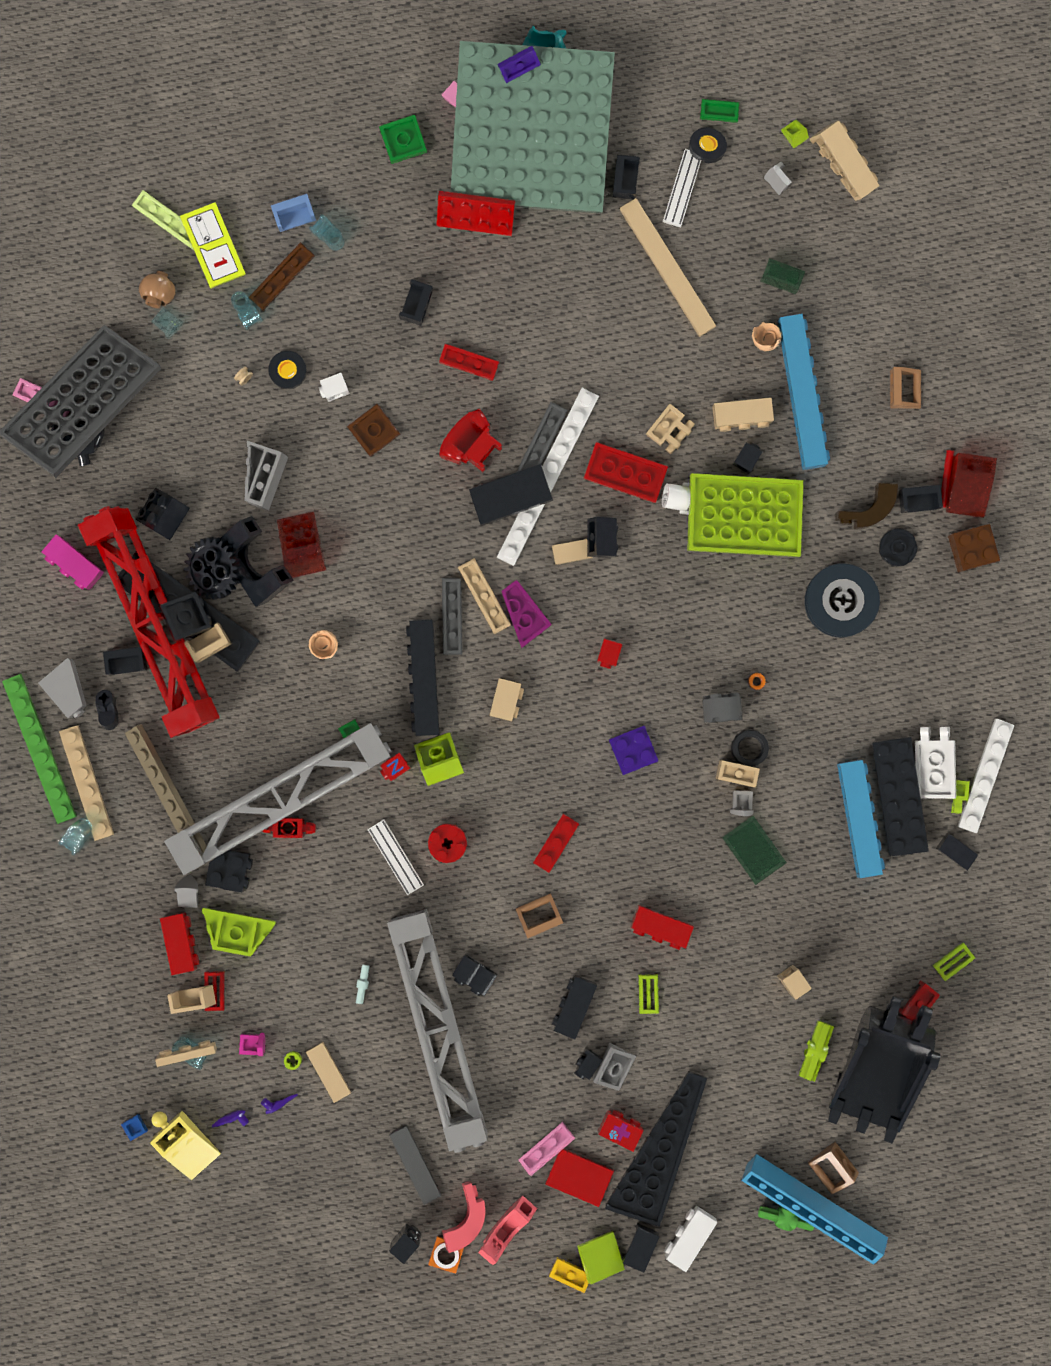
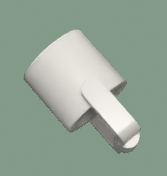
(676, 497)

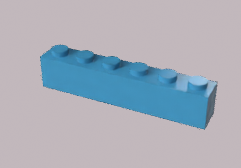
(860, 818)

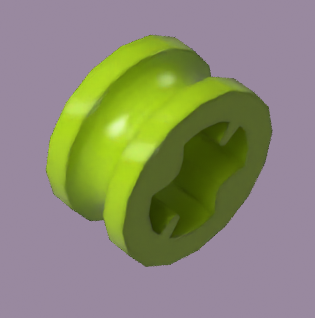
(297, 1056)

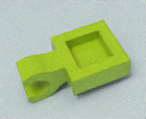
(962, 793)

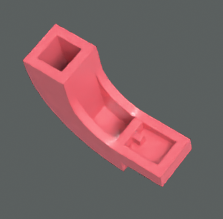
(469, 1228)
(506, 1228)

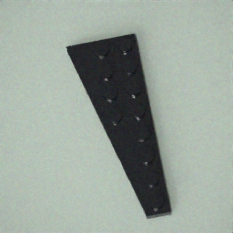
(651, 1175)

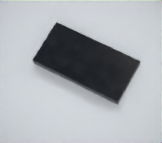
(511, 495)

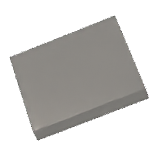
(613, 1067)

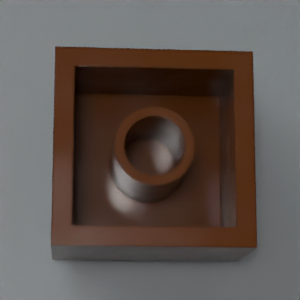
(973, 548)

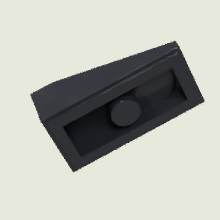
(957, 851)

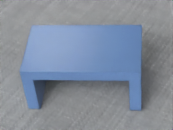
(293, 212)

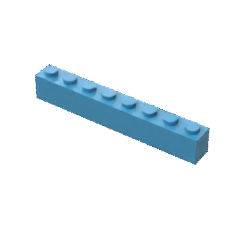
(802, 392)
(815, 1209)

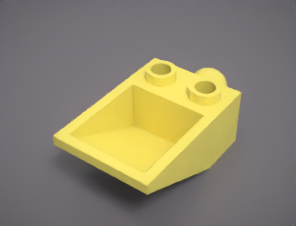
(186, 1145)

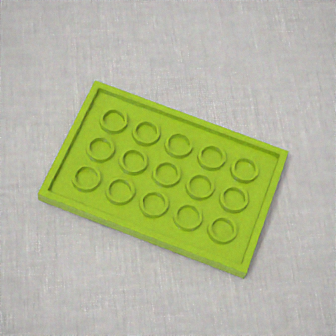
(745, 515)

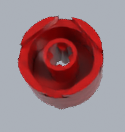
(443, 853)

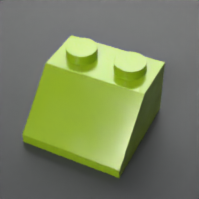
(438, 759)

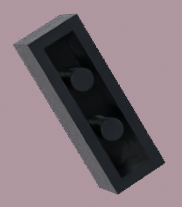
(574, 1006)

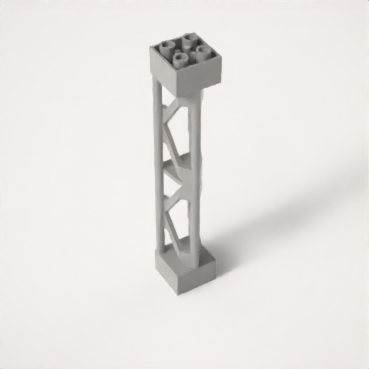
(187, 851)
(462, 1130)

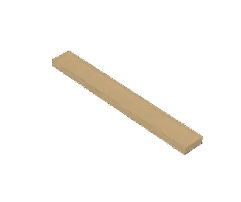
(667, 267)

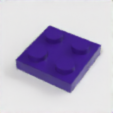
(633, 750)

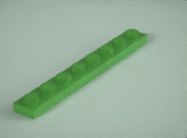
(39, 748)

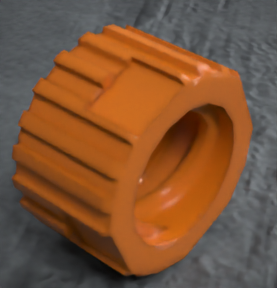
(750, 681)

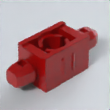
(309, 828)

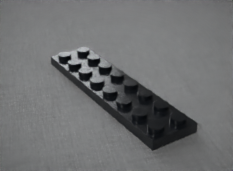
(242, 641)

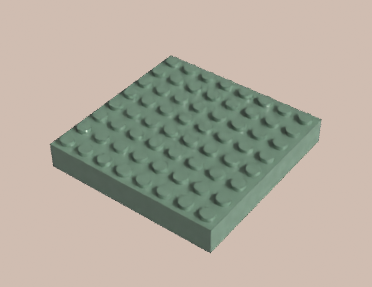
(536, 135)

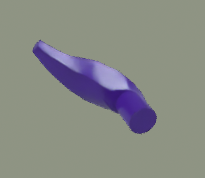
(275, 1106)
(229, 1118)

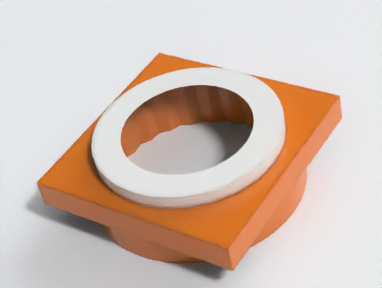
(439, 1244)

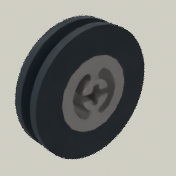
(844, 578)

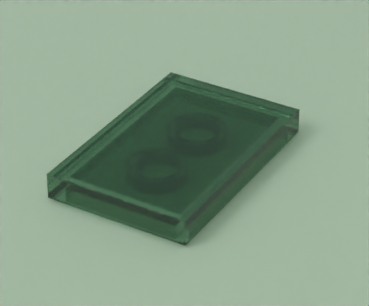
(754, 850)

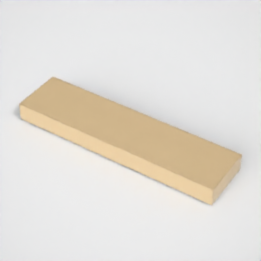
(484, 596)

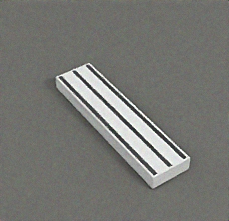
(682, 189)
(395, 857)

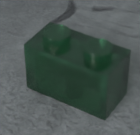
(782, 276)

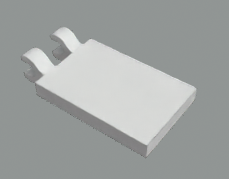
(936, 764)

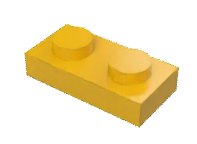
(569, 1274)

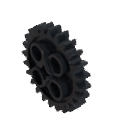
(213, 568)

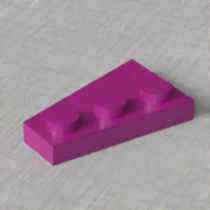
(524, 613)

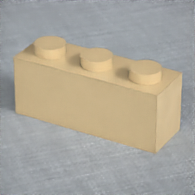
(743, 414)

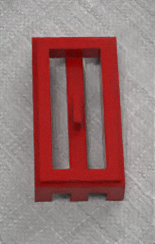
(222, 989)

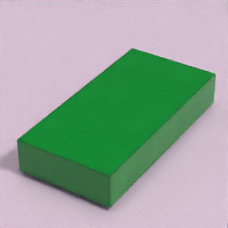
(719, 110)

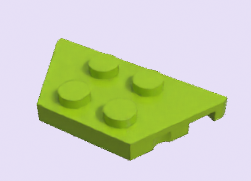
(236, 932)

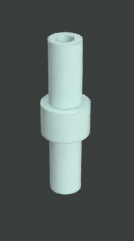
(362, 984)

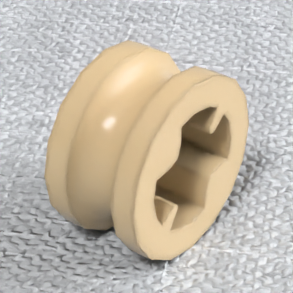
(243, 376)

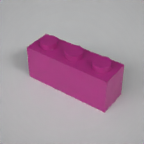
(72, 562)

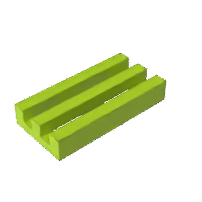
(966, 951)
(656, 1000)

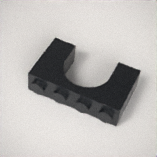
(258, 587)

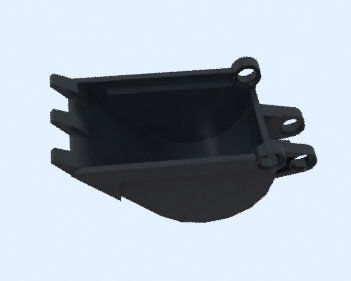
(886, 1087)

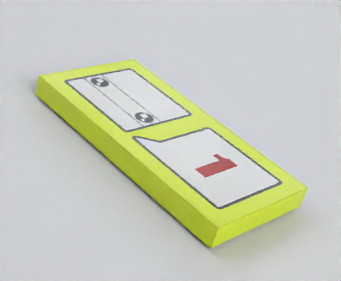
(212, 245)

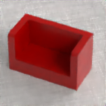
(923, 996)

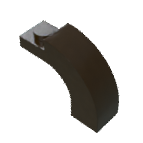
(883, 503)

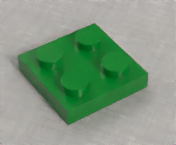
(403, 139)

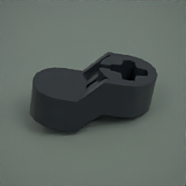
(107, 710)

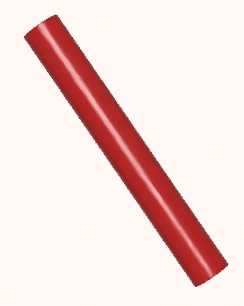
(946, 477)

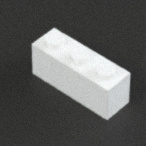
(690, 1238)

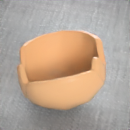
(772, 336)
(319, 641)

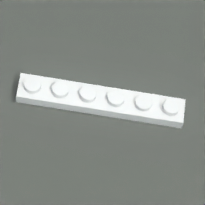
(985, 775)

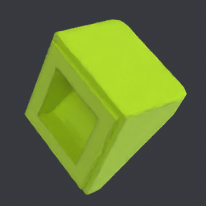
(795, 133)

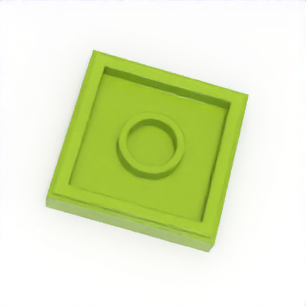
(600, 1257)

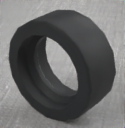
(764, 748)

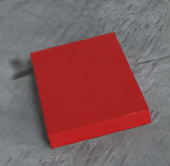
(579, 1177)

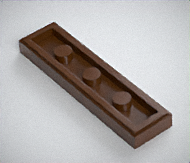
(281, 276)

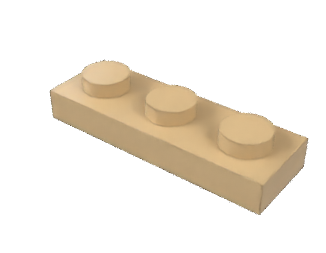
(185, 1053)

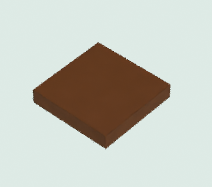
(373, 430)

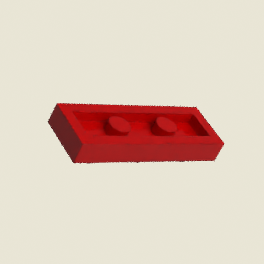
(469, 362)
(556, 843)

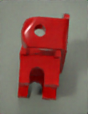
(469, 441)

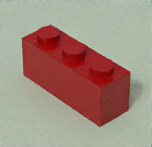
(661, 927)
(179, 943)

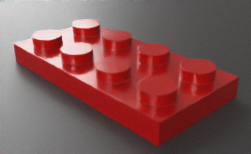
(475, 213)
(625, 472)

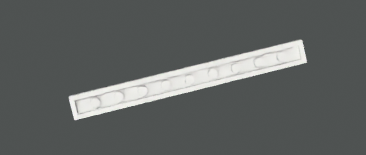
(552, 468)

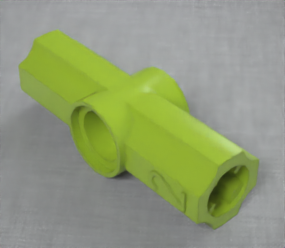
(816, 1051)

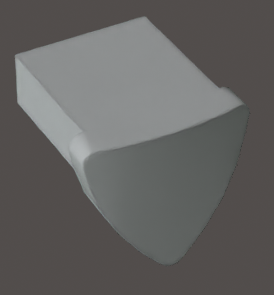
(777, 178)
(742, 803)
(187, 892)

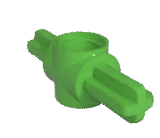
(783, 1218)

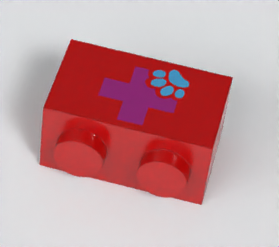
(621, 1130)

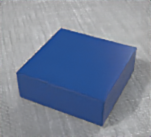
(134, 1127)

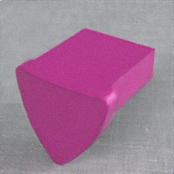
(252, 1044)

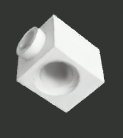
(333, 387)

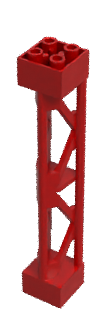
(111, 526)

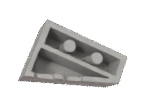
(263, 474)

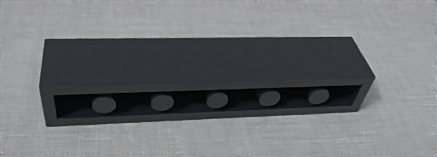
(424, 677)

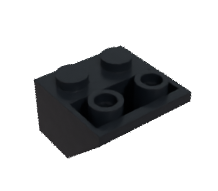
(162, 513)

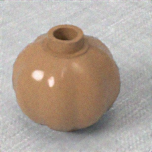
(157, 288)

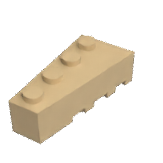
(846, 160)

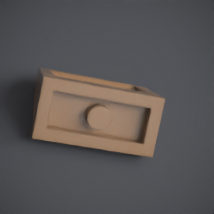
(896, 388)
(543, 926)
(841, 1164)

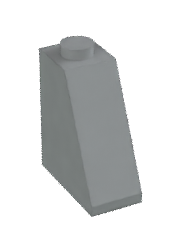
(65, 689)

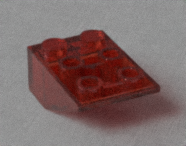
(970, 484)
(301, 545)

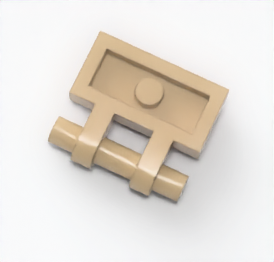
(666, 424)

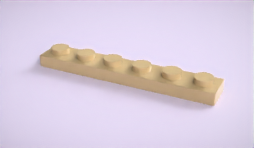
(86, 782)

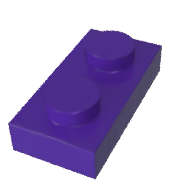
(519, 64)

